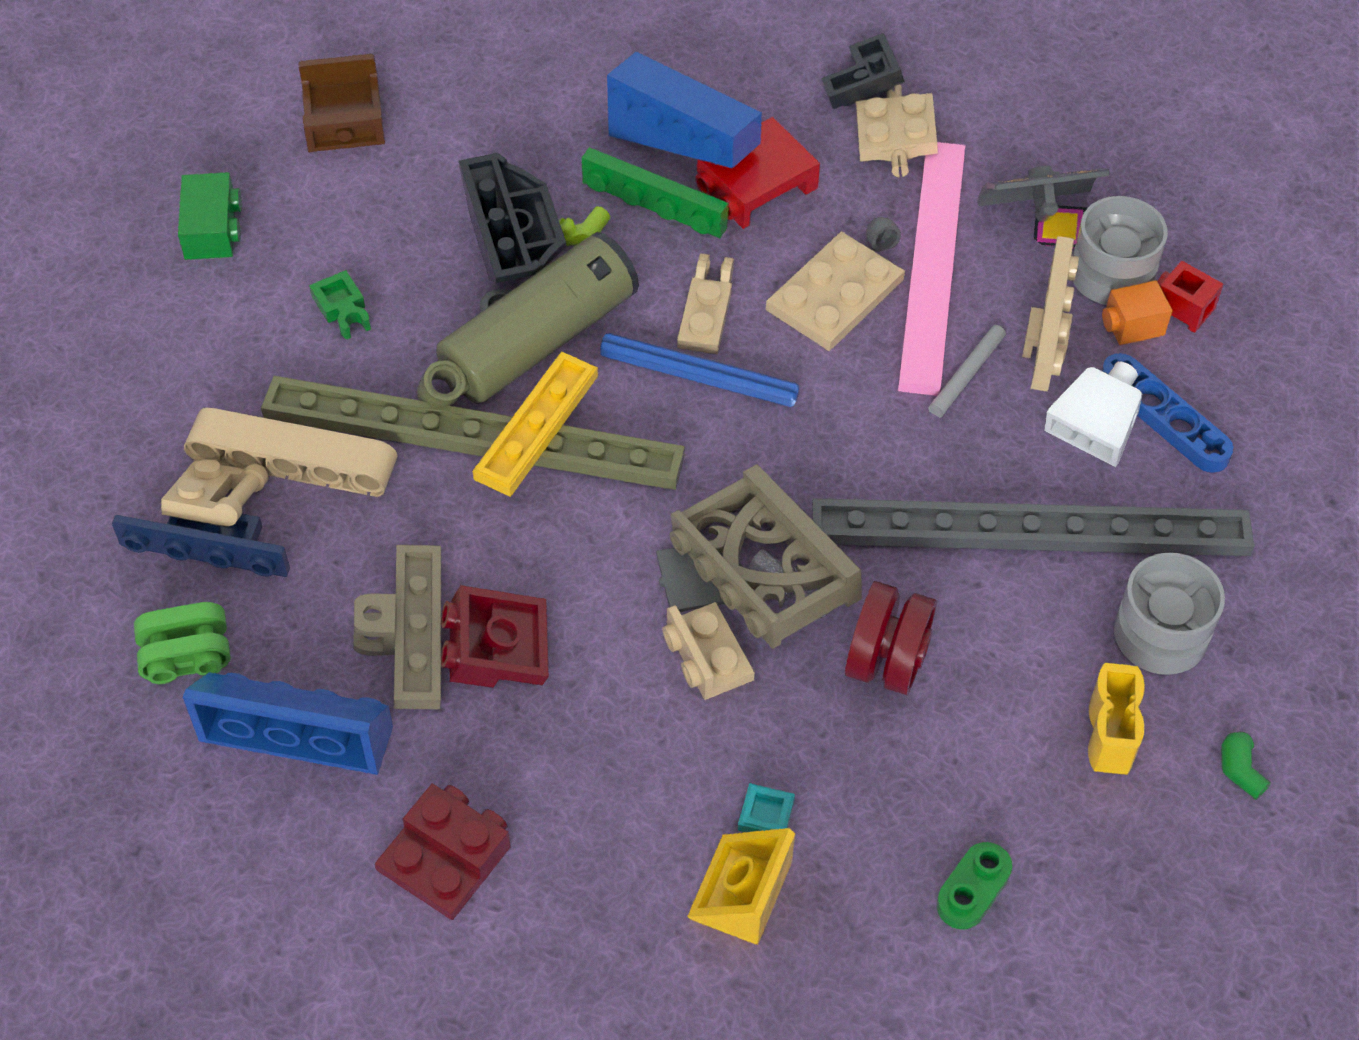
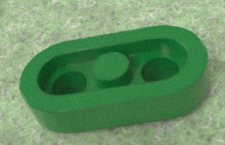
(976, 883)

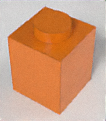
(1137, 313)

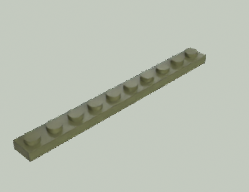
(467, 431)

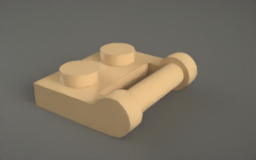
(202, 488)

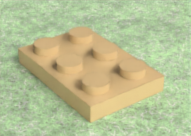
(835, 290)

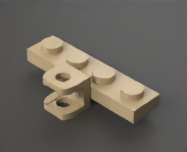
(1050, 327)

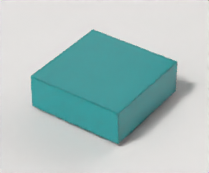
(765, 809)

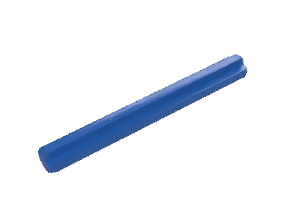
(699, 369)

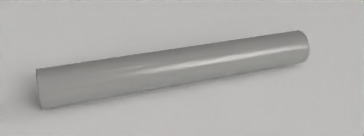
(967, 371)

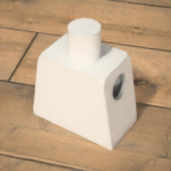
(1097, 412)

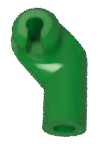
(1237, 764)

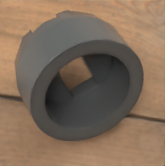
(885, 230)

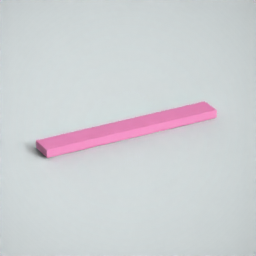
(932, 271)

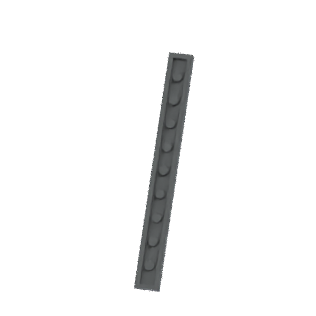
(1035, 527)

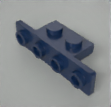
(205, 542)

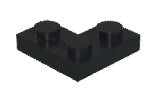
(873, 72)

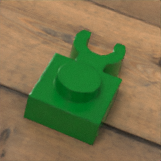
(341, 300)

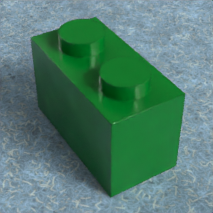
(208, 216)

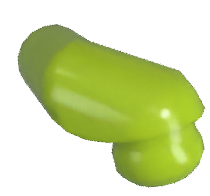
(593, 223)

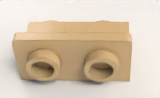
(708, 649)

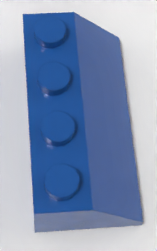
(289, 721)

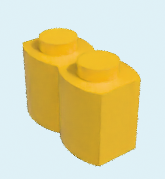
(1116, 718)

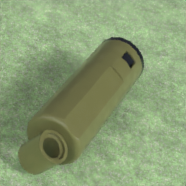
(531, 322)

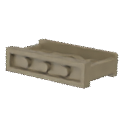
(748, 588)

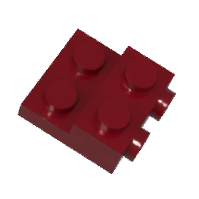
(495, 637)
(445, 849)

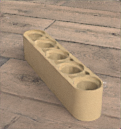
(292, 450)

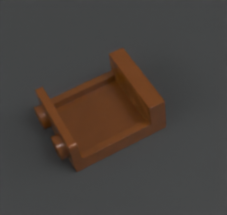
(341, 103)

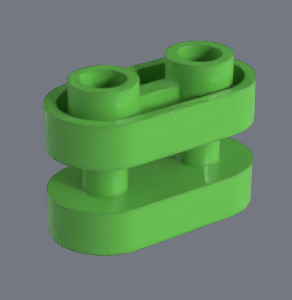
(181, 642)

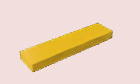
(535, 424)

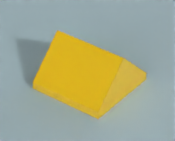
(744, 882)

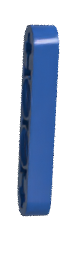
(1176, 408)

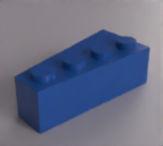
(678, 113)

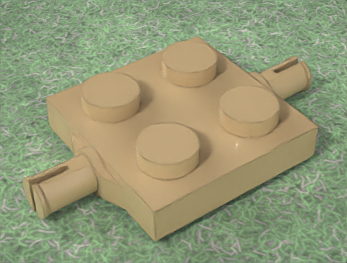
(896, 128)

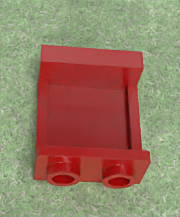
(762, 175)

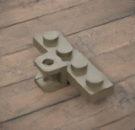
(408, 625)

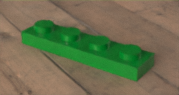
(655, 193)

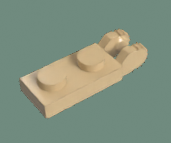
(706, 308)

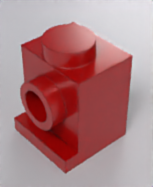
(1190, 294)

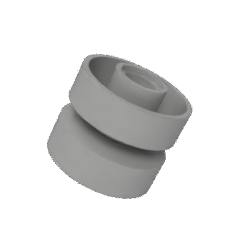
(1118, 246)
(1169, 613)

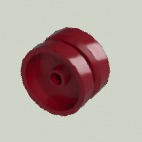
(898, 640)

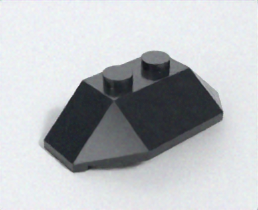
(510, 217)

